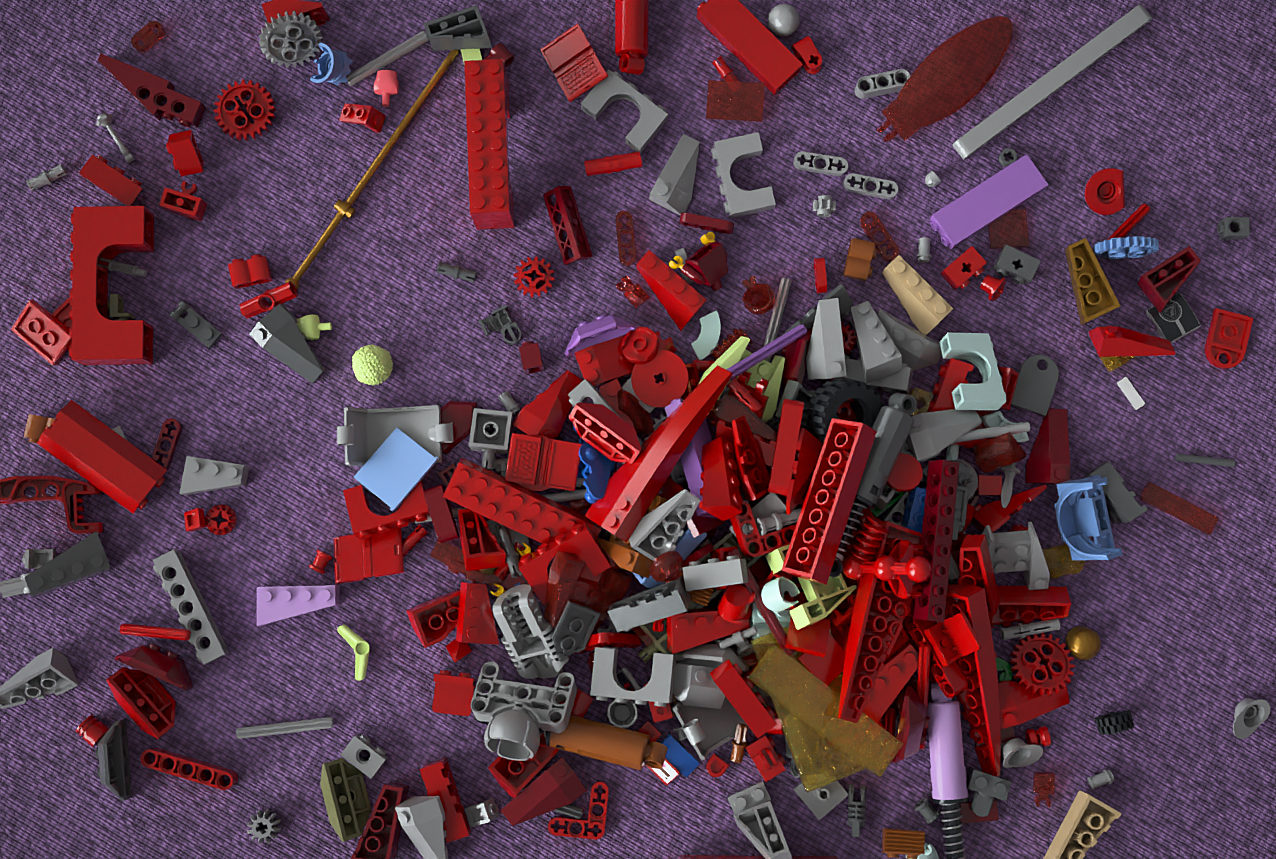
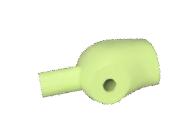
(311, 326)

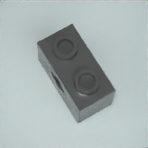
(1025, 263)

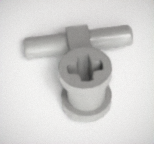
(741, 641)

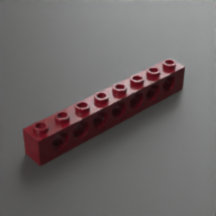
(937, 538)

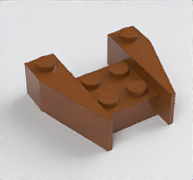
(624, 554)

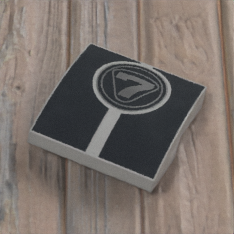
(1175, 320)

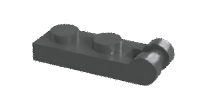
(196, 324)

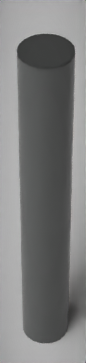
(1205, 460)

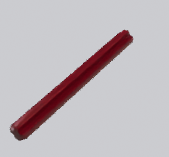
(768, 615)

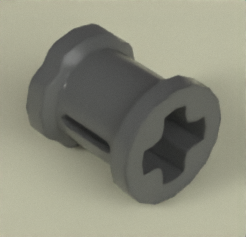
(927, 810)

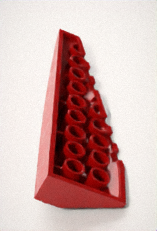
(637, 484)
(979, 668)

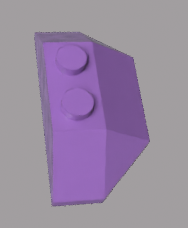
(596, 332)

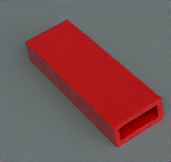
(750, 42)

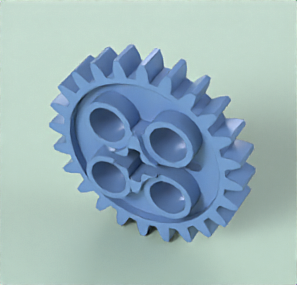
(1126, 247)

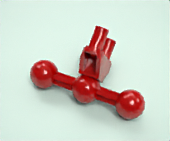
(898, 569)

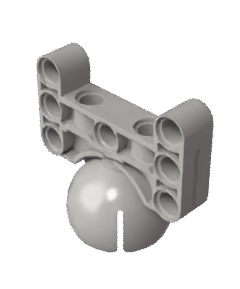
(517, 719)

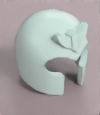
(773, 594)

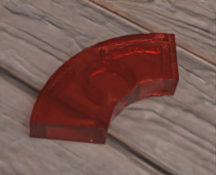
(630, 405)

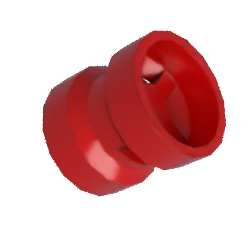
(1039, 736)

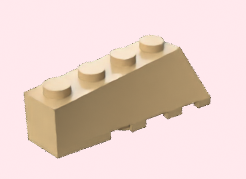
(916, 295)

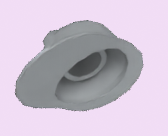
(1249, 715)
(1019, 754)

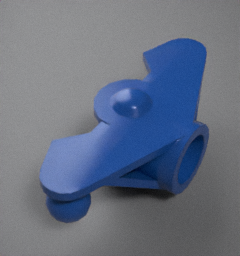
(595, 469)

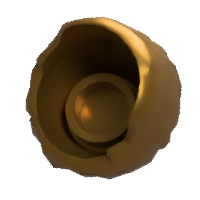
(1083, 643)

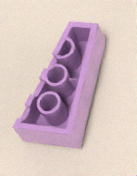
(291, 601)

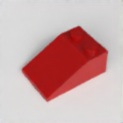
(604, 362)

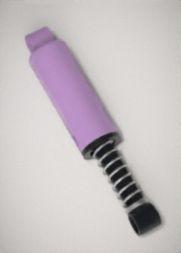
(947, 767)

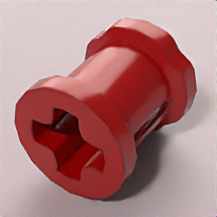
(320, 561)

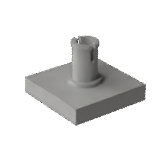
(822, 799)

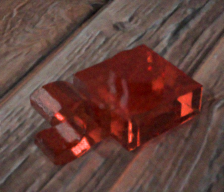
(633, 293)

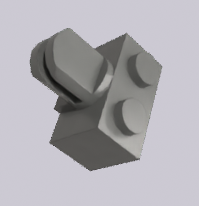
(985, 789)

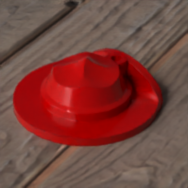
(1106, 191)

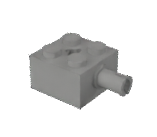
(498, 442)

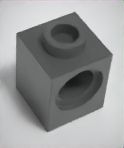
(1241, 227)

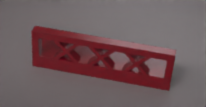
(570, 222)

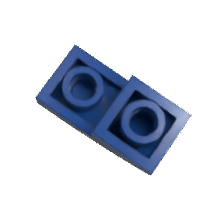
(679, 756)

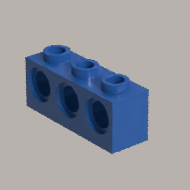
(914, 509)

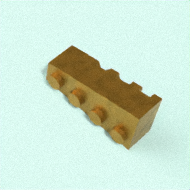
(1089, 283)

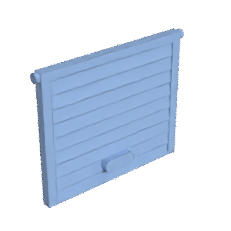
(395, 468)

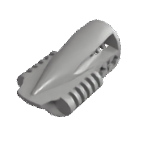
(530, 638)

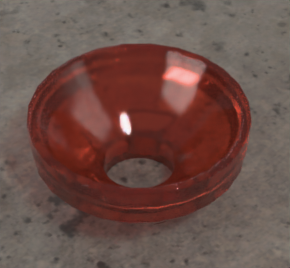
(667, 567)

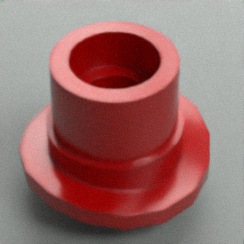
(993, 287)

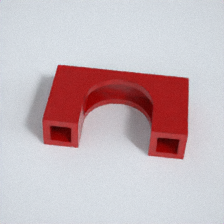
(365, 522)
(578, 541)

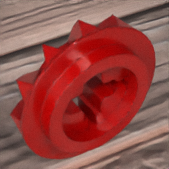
(225, 527)

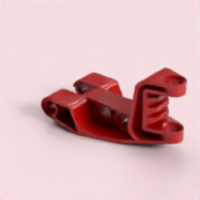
(13, 491)

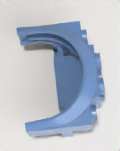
(1085, 516)

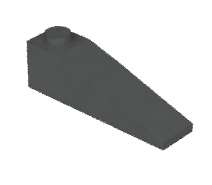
(282, 338)

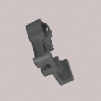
(503, 321)

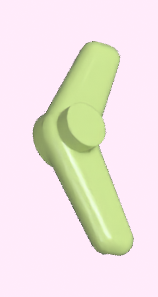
(360, 648)

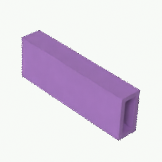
(988, 202)
(692, 457)

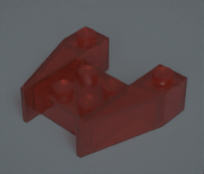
(567, 586)

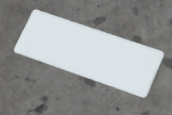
(1130, 392)

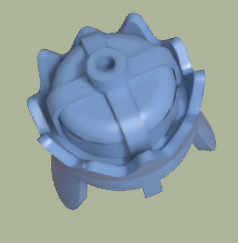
(332, 66)

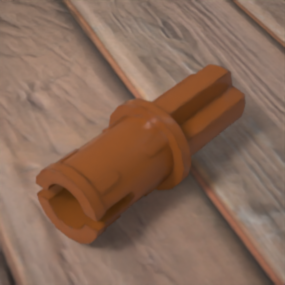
(739, 743)

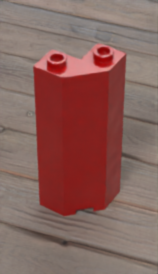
(102, 457)

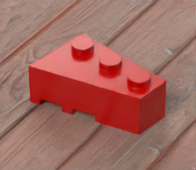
(475, 615)

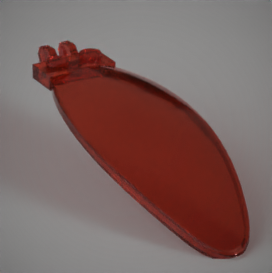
(948, 77)

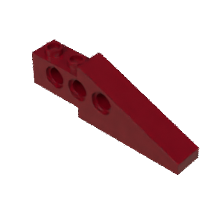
(141, 82)

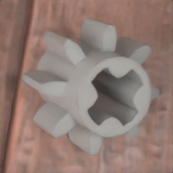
(824, 206)

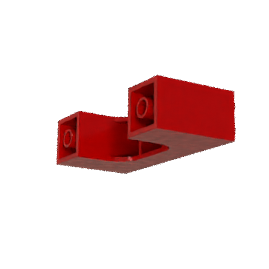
(488, 144)
(96, 235)

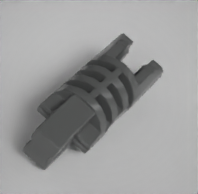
(856, 810)

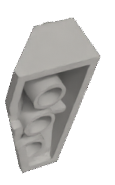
(826, 346)
(663, 526)
(423, 822)

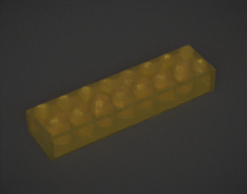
(819, 708)

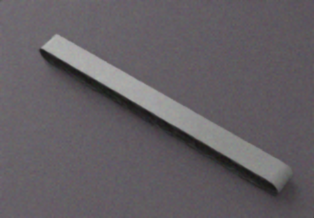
(1052, 81)

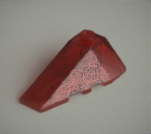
(731, 408)

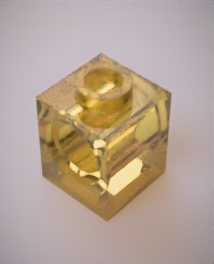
(924, 396)

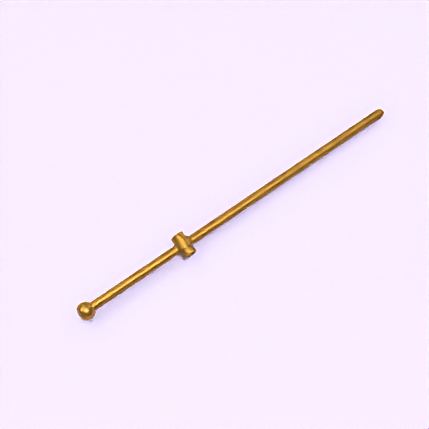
(345, 208)

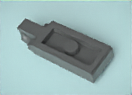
(960, 511)

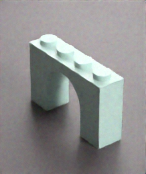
(979, 351)

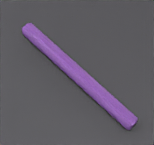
(767, 351)

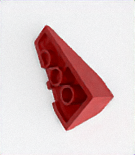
(807, 455)
(750, 464)
(995, 515)
(516, 775)

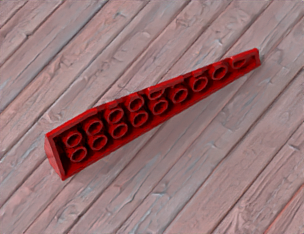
(873, 629)

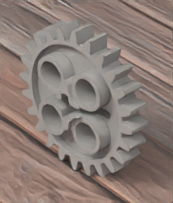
(290, 45)

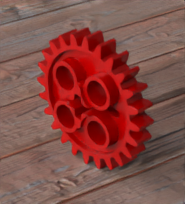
(259, 101)
(1057, 657)

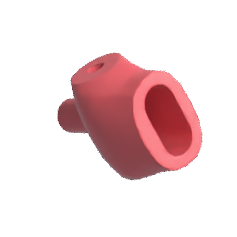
(386, 85)

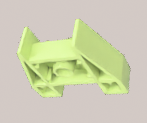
(764, 369)
(821, 598)

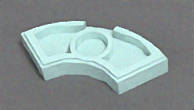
(709, 335)
(997, 419)

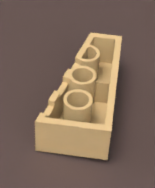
(1081, 827)

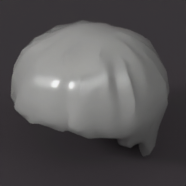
(783, 20)

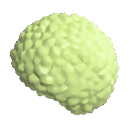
(372, 364)

